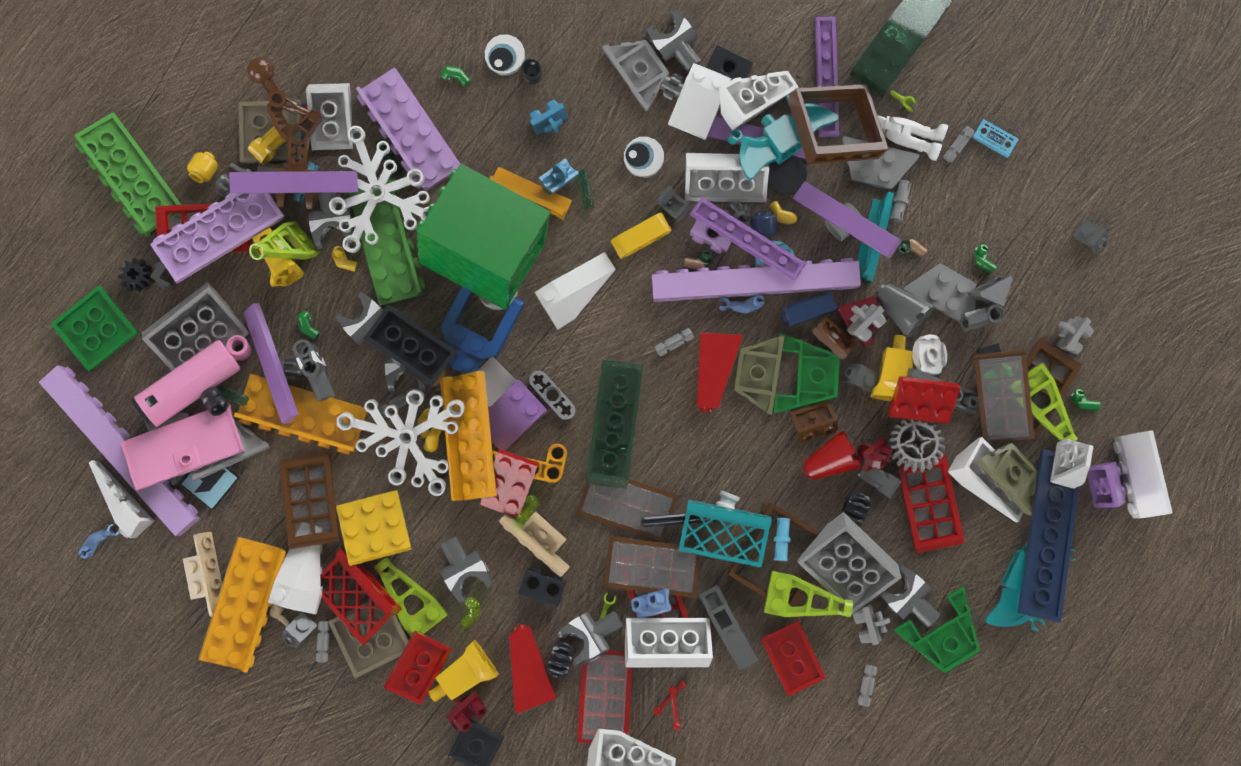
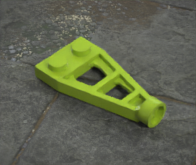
(293, 233)
(1039, 379)
(779, 592)
(423, 619)

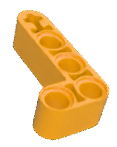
(550, 462)

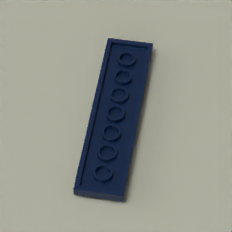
(1048, 545)

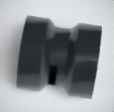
(528, 69)
(213, 398)

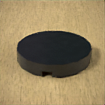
(787, 176)

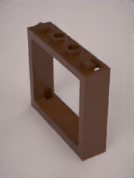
(838, 153)
(798, 594)

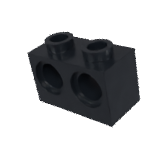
(541, 593)

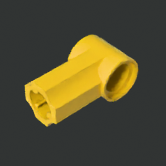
(264, 148)

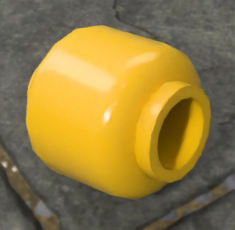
(202, 167)

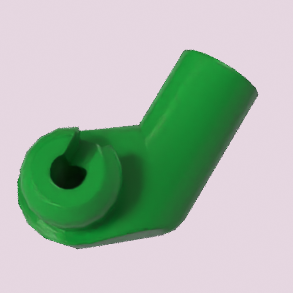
(455, 72)
(981, 261)
(1082, 403)

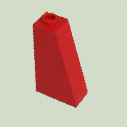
(715, 363)
(529, 674)

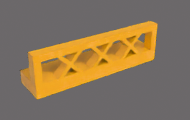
(554, 203)

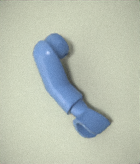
(743, 307)
(94, 539)

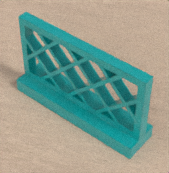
(867, 256)
(729, 515)

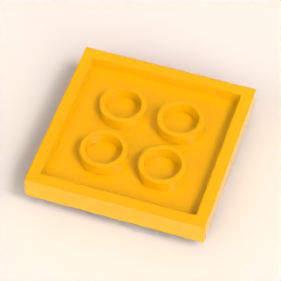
(373, 527)

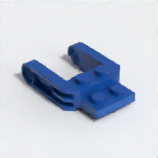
(470, 346)

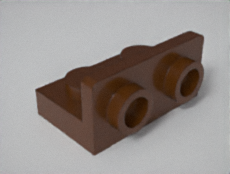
(834, 338)
(814, 421)

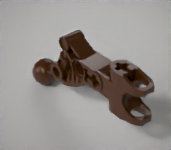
(261, 72)

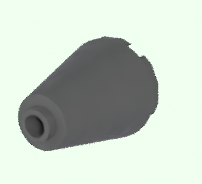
(904, 308)

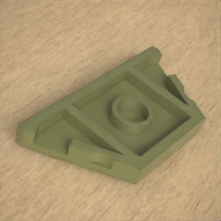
(759, 372)
(1012, 473)

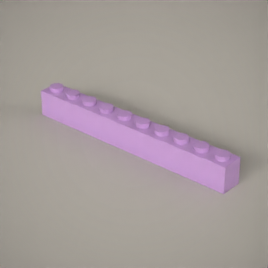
(754, 281)
(106, 436)

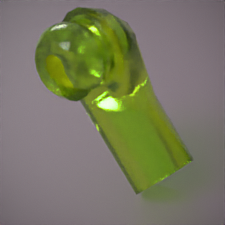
(528, 511)
(473, 612)

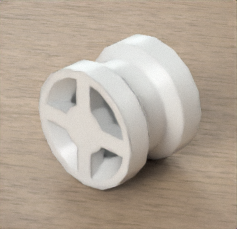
(727, 500)

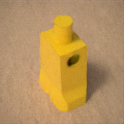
(283, 271)
(894, 363)
(464, 673)

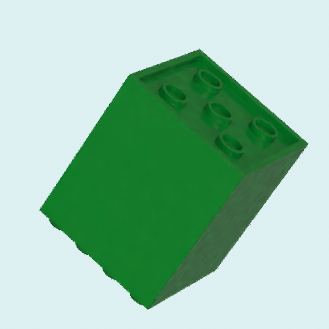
(482, 236)

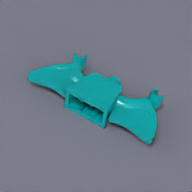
(779, 139)
(1005, 611)

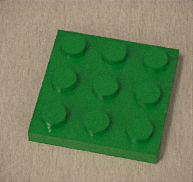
(94, 328)

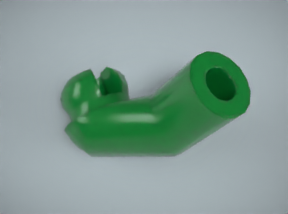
(304, 325)

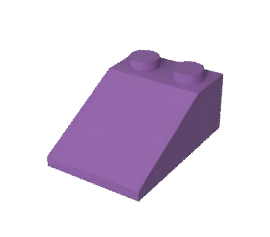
(513, 415)
(1106, 485)

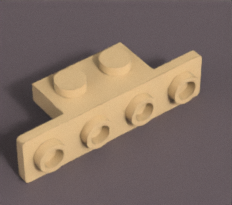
(539, 538)
(203, 571)

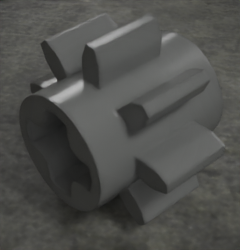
(672, 86)
(223, 185)
(738, 211)
(291, 368)

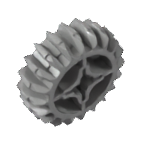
(918, 460)

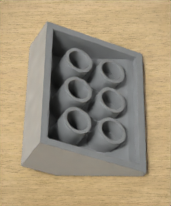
(193, 327)
(849, 563)

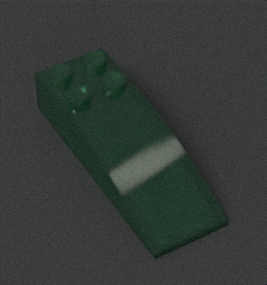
(897, 43)
(614, 424)

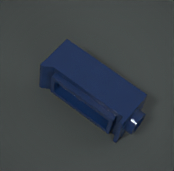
(808, 309)

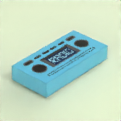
(995, 138)

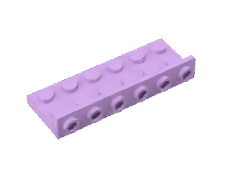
(408, 128)
(215, 232)

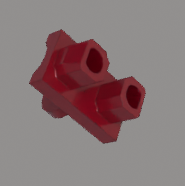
(875, 455)
(465, 710)

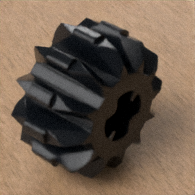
(128, 275)
(856, 507)
(560, 659)

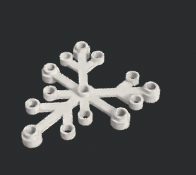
(369, 169)
(382, 430)

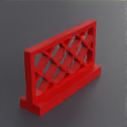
(370, 586)

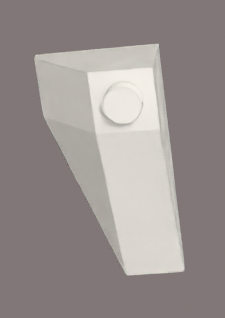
(750, 96)
(570, 293)
(1071, 463)
(976, 479)
(124, 508)
(299, 580)
(619, 749)

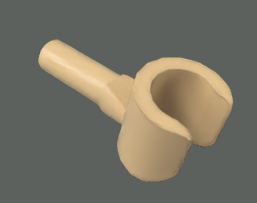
(276, 612)

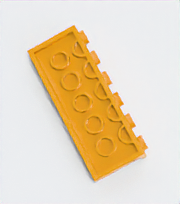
(314, 421)
(470, 447)
(242, 604)

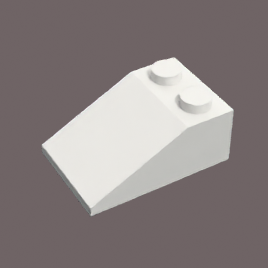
(698, 101)
(335, 107)

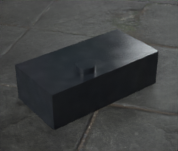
(411, 347)

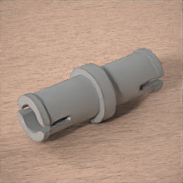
(900, 201)

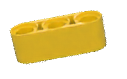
(641, 235)

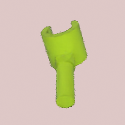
(905, 100)
(606, 606)

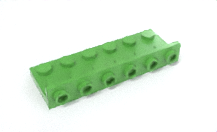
(126, 171)
(391, 258)

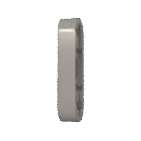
(546, 380)

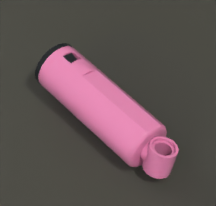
(189, 380)

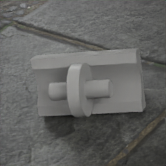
(863, 318)
(1072, 332)
(867, 615)

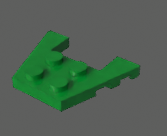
(816, 375)
(951, 641)

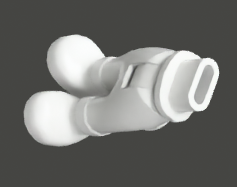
(900, 130)

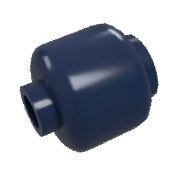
(764, 223)

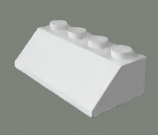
(722, 179)
(1142, 475)
(668, 642)

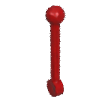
(672, 691)
(658, 709)

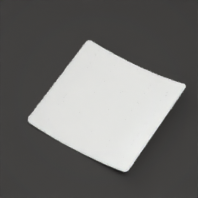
(497, 380)

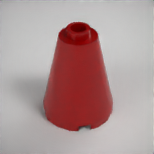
(832, 458)

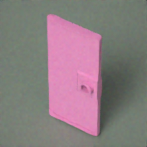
(181, 447)

